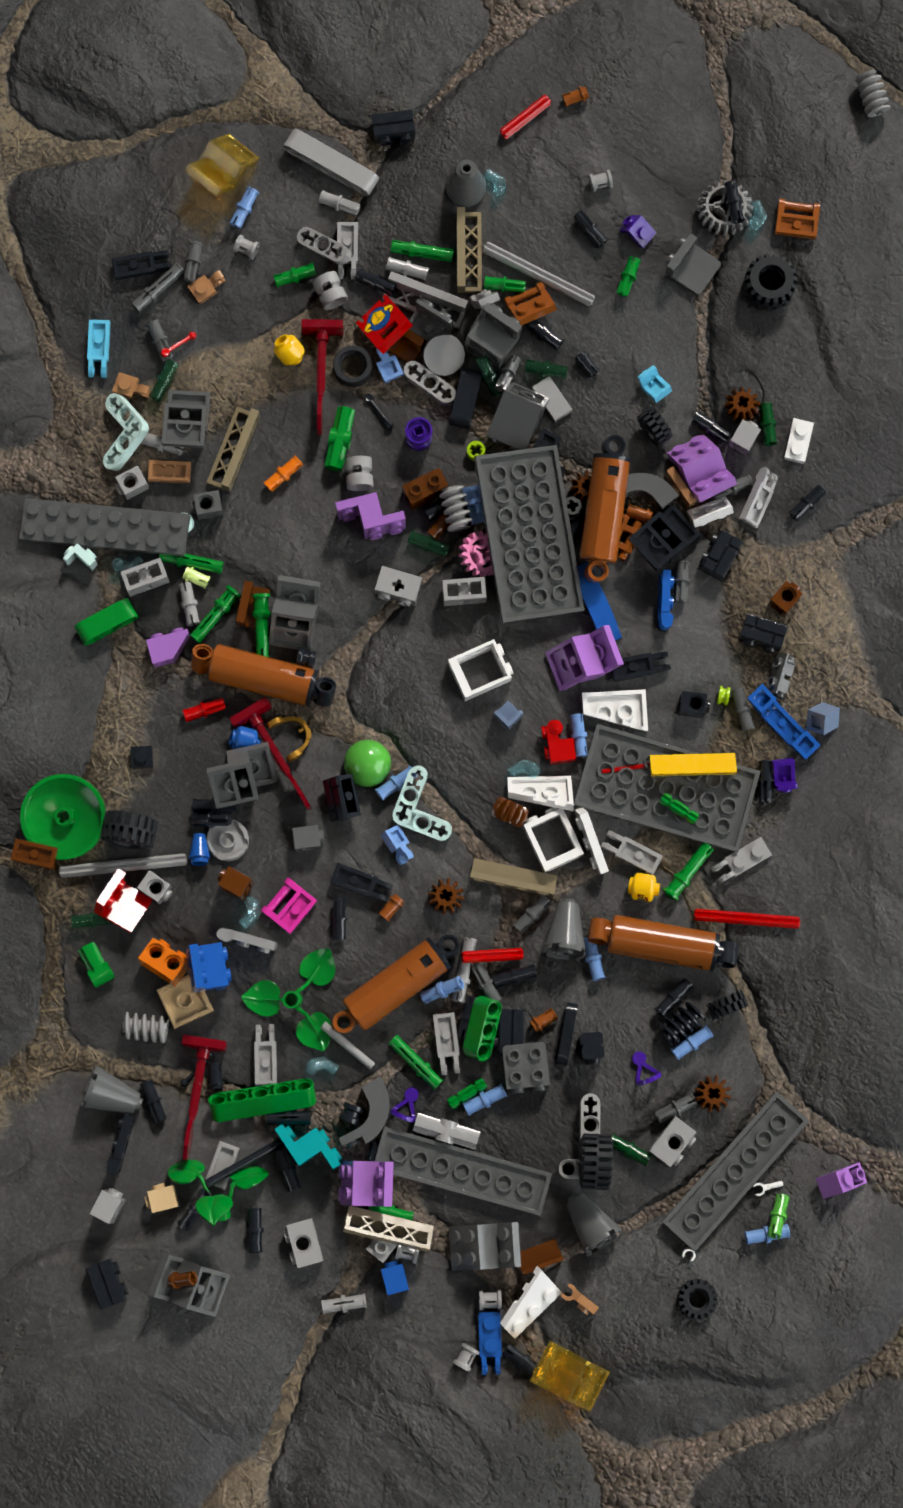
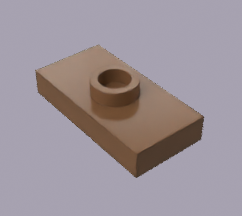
(169, 471)
(680, 487)

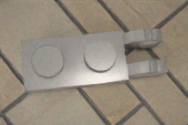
(348, 236)
(481, 299)
(759, 498)
(633, 853)
(743, 860)
(245, 940)
(446, 1040)
(265, 1057)

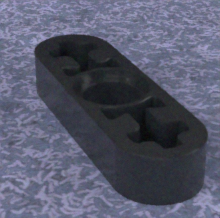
(567, 1033)

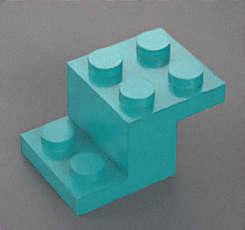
(309, 1146)

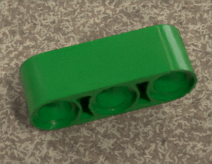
(106, 621)
(482, 1028)

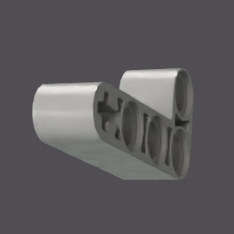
(583, 1108)

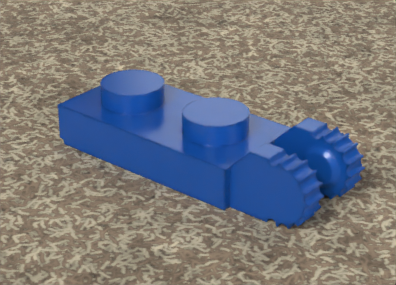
(665, 602)
(490, 1339)

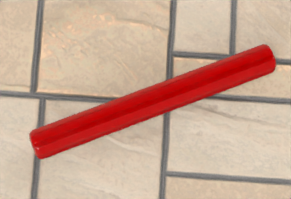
(746, 918)

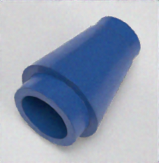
(199, 850)

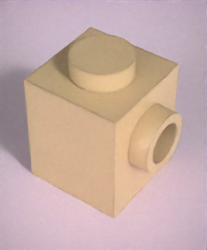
(161, 1198)

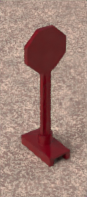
(322, 329)
(252, 716)
(203, 1047)

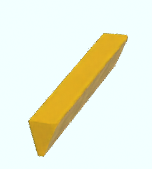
(693, 764)

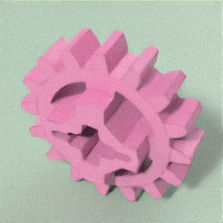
(473, 556)

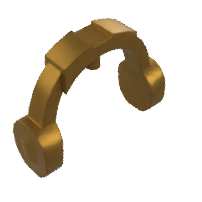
(279, 720)

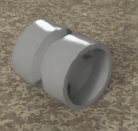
(330, 290)
(359, 473)

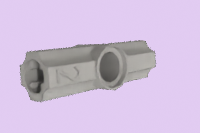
(446, 1131)

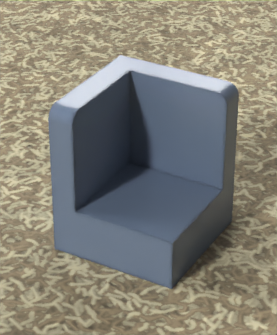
(508, 715)
(823, 718)

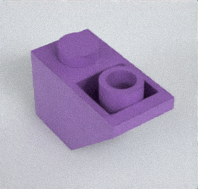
(167, 648)
(841, 1180)

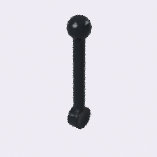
(369, 399)
(184, 1082)

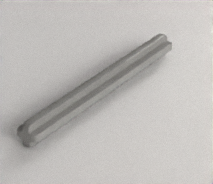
(538, 274)
(124, 865)

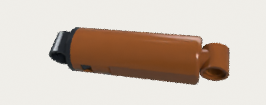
(604, 508)
(263, 675)
(663, 943)
(396, 984)

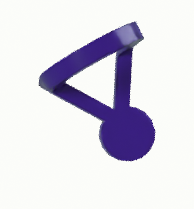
(639, 1059)
(411, 1095)

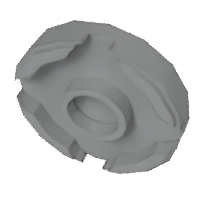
(443, 354)
(228, 842)

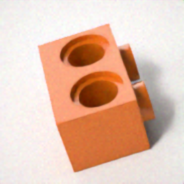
(161, 965)

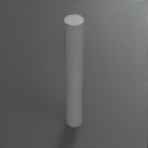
(347, 1045)

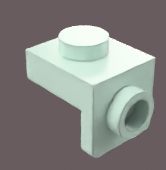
(85, 556)

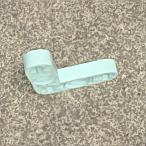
(130, 429)
(413, 814)

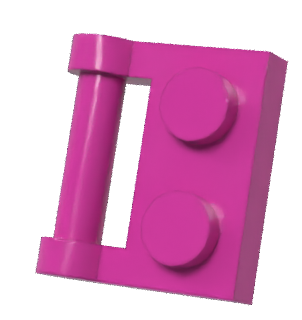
(294, 910)

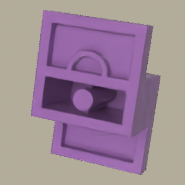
(701, 467)
(371, 517)
(584, 658)
(366, 1183)

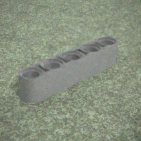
(331, 162)

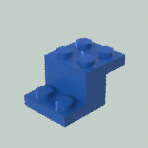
(208, 967)

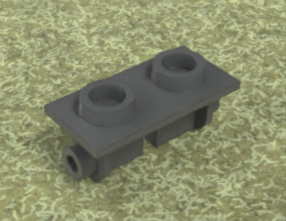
(782, 666)

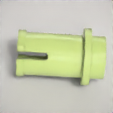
(196, 577)

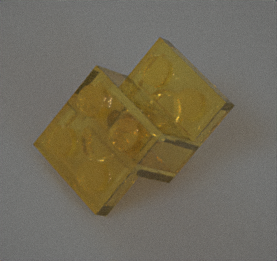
(222, 165)
(569, 1376)

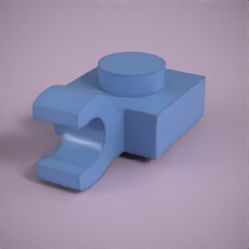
(388, 367)
(397, 841)

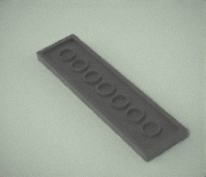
(105, 527)
(464, 1171)
(735, 1171)

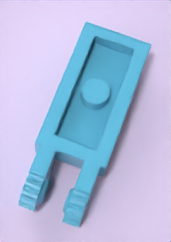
(98, 346)

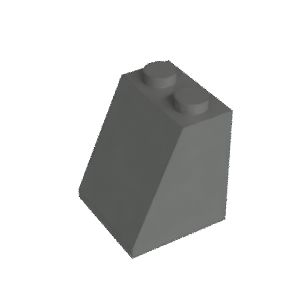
(517, 417)

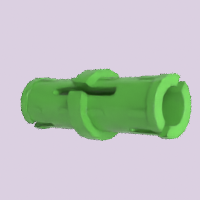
(778, 1216)

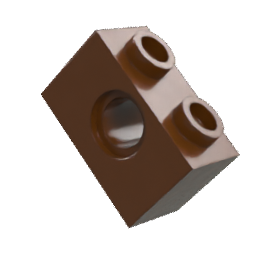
(424, 488)
(235, 883)

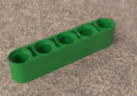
(262, 1100)

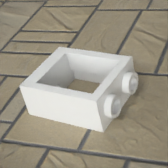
(460, 679)
(562, 859)

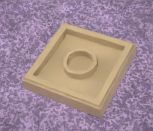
(182, 1004)

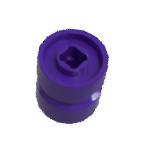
(418, 434)

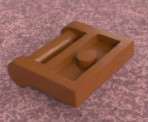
(794, 224)
(532, 308)

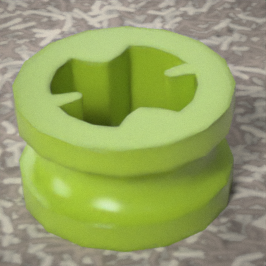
(474, 444)
(723, 695)

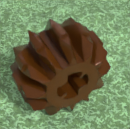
(747, 398)
(578, 486)
(510, 812)
(449, 890)
(713, 1101)

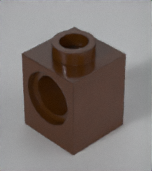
(779, 604)

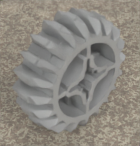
(708, 210)

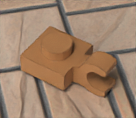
(204, 288)
(129, 386)
(584, 1305)

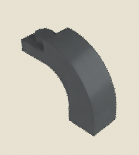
(653, 488)
(378, 1114)

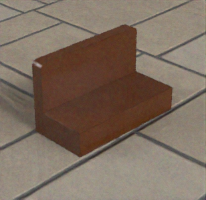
(407, 347)
(246, 605)
(34, 854)
(540, 1255)

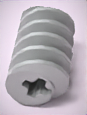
(871, 94)
(455, 508)
(145, 1028)

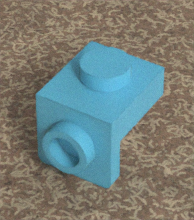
(654, 384)

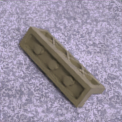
(461, 247)
(238, 450)
(513, 877)
(388, 1225)

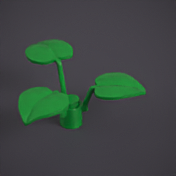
(264, 998)
(216, 1207)

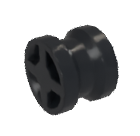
(306, 658)
(351, 1113)

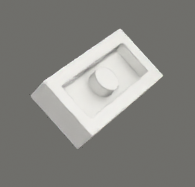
(798, 441)
(709, 512)

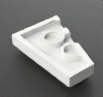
(618, 707)
(542, 790)
(590, 840)
(534, 1300)

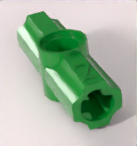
(339, 438)

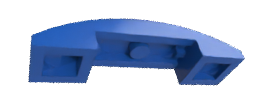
(597, 603)
(782, 723)

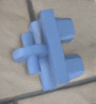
(474, 505)

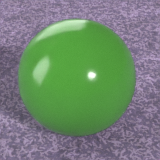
(367, 762)

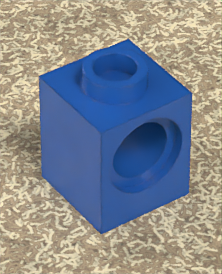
(394, 1277)

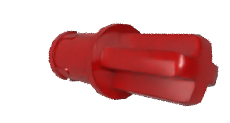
(204, 709)

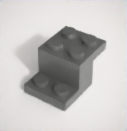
(493, 336)
(186, 419)
(294, 613)
(239, 778)
(484, 1246)
(201, 1297)

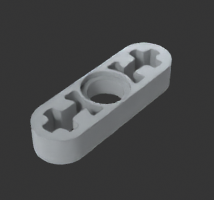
(332, 244)
(430, 391)

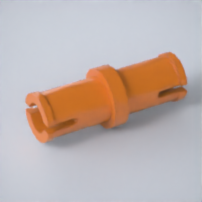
(283, 473)

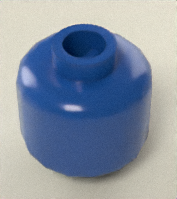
(243, 737)

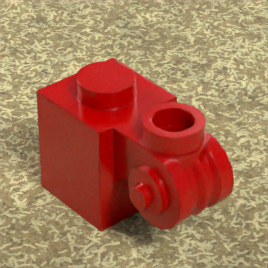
(557, 750)

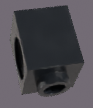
(686, 710)

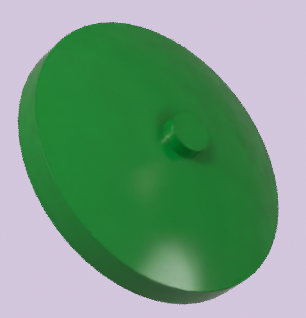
(63, 814)

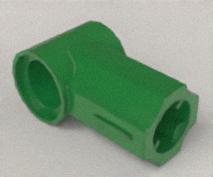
(98, 969)

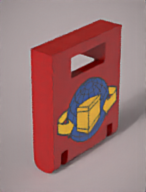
(382, 318)

